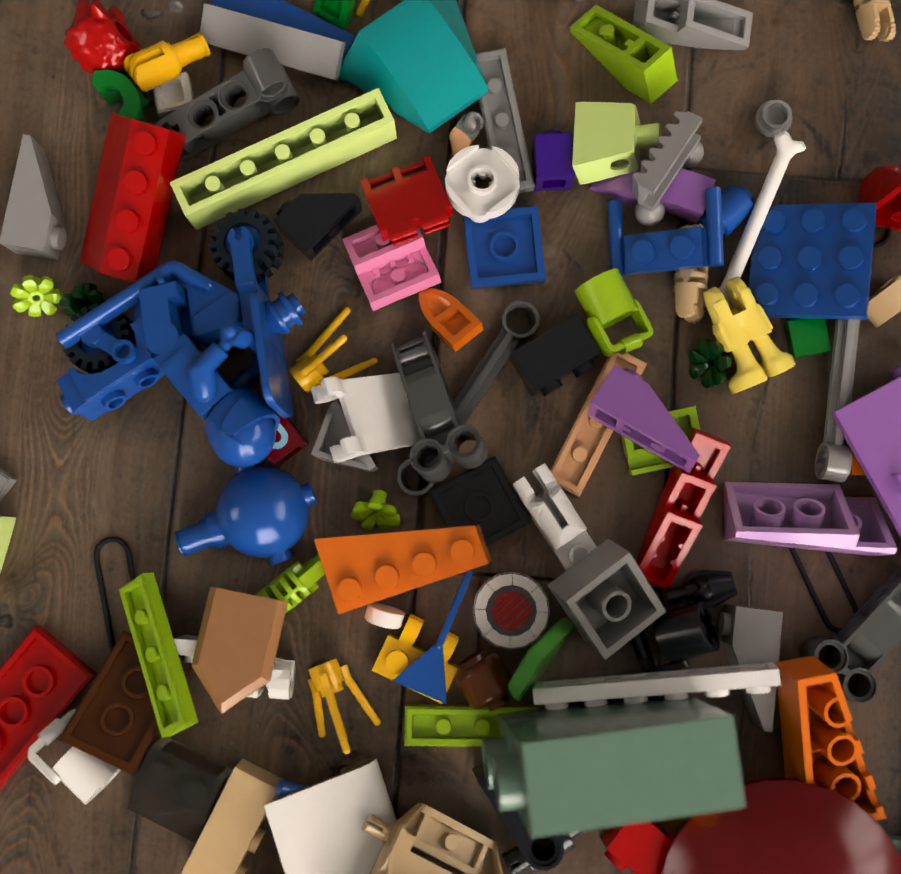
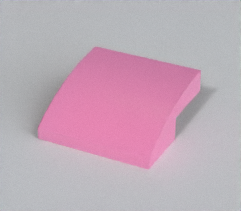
(390, 271)

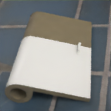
(322, 824)

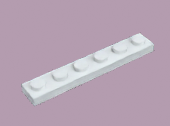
(672, 684)

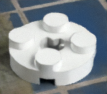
(477, 202)

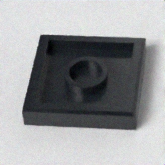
(481, 498)

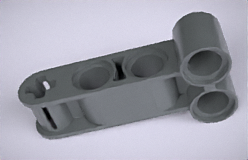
(266, 91)
(434, 412)
(863, 640)

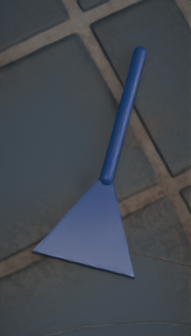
(427, 672)

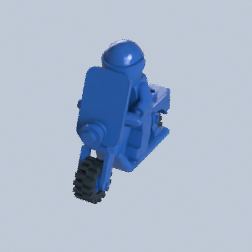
(160, 338)

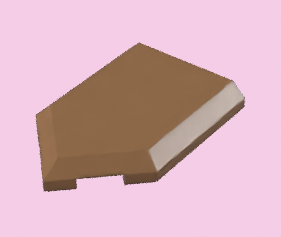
(237, 644)

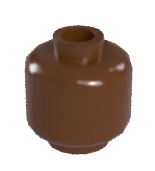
(484, 680)

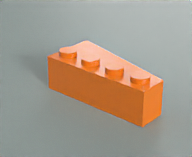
(390, 563)
(819, 733)

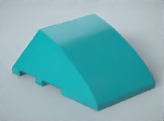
(418, 62)

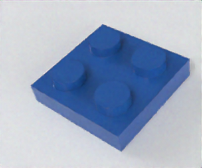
(505, 249)

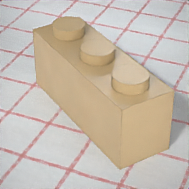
(234, 822)

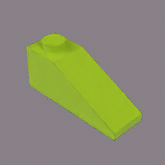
(630, 54)

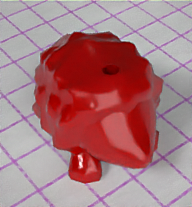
(99, 37)

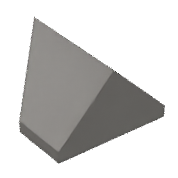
(331, 432)

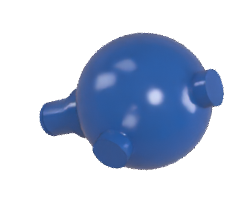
(256, 513)

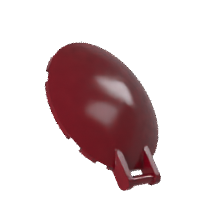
(784, 831)

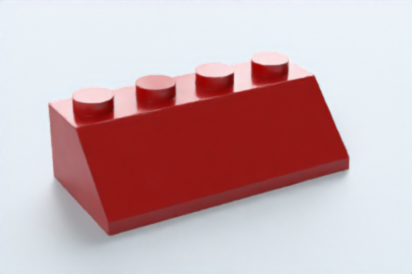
(131, 198)

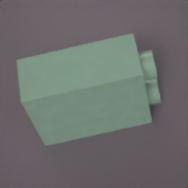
(614, 764)

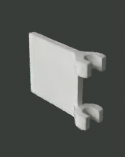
(374, 412)

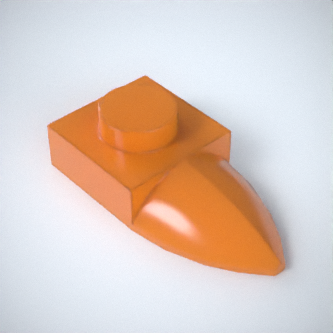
(449, 318)

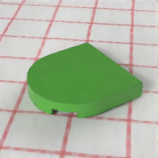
(539, 658)

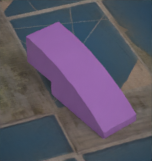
(682, 198)

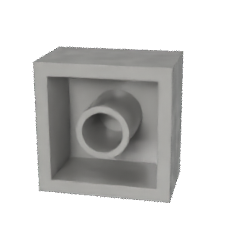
(607, 598)

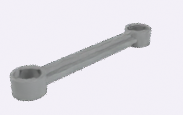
(834, 455)

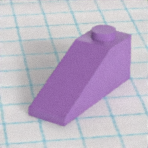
(637, 413)

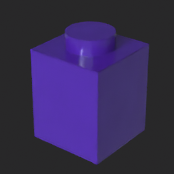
(553, 161)

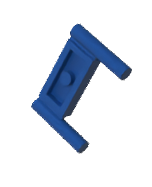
(670, 248)

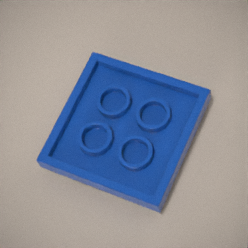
(814, 261)

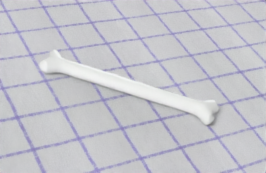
(785, 151)

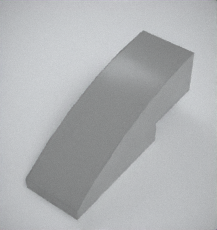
(695, 23)

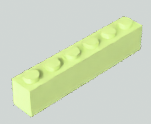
(285, 159)

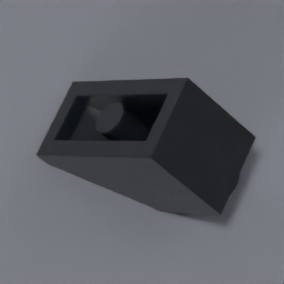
(316, 219)

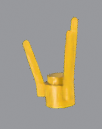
(310, 367)
(326, 681)

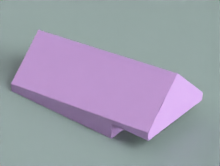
(805, 518)

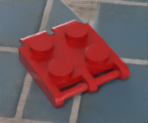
(408, 202)

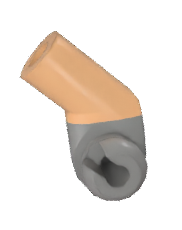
(465, 131)

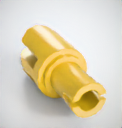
(164, 61)

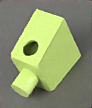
(609, 140)

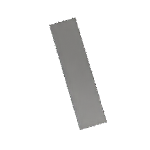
(290, 45)
(502, 115)

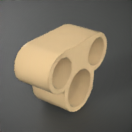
(885, 301)

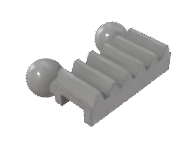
(675, 150)

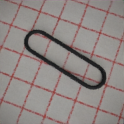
(101, 583)
(813, 594)

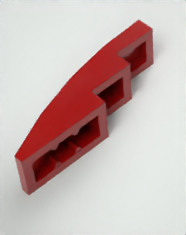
(679, 509)

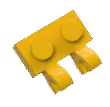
(401, 652)

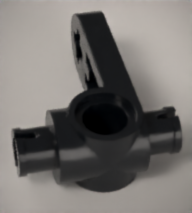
(523, 855)

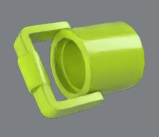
(607, 302)

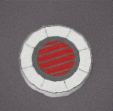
(511, 610)

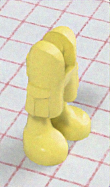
(739, 326)

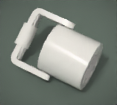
(77, 770)

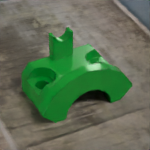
(118, 88)

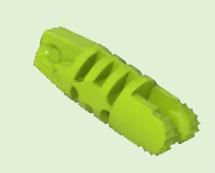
(295, 582)

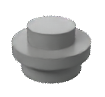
(773, 118)

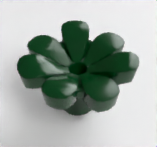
(80, 297)
(709, 362)

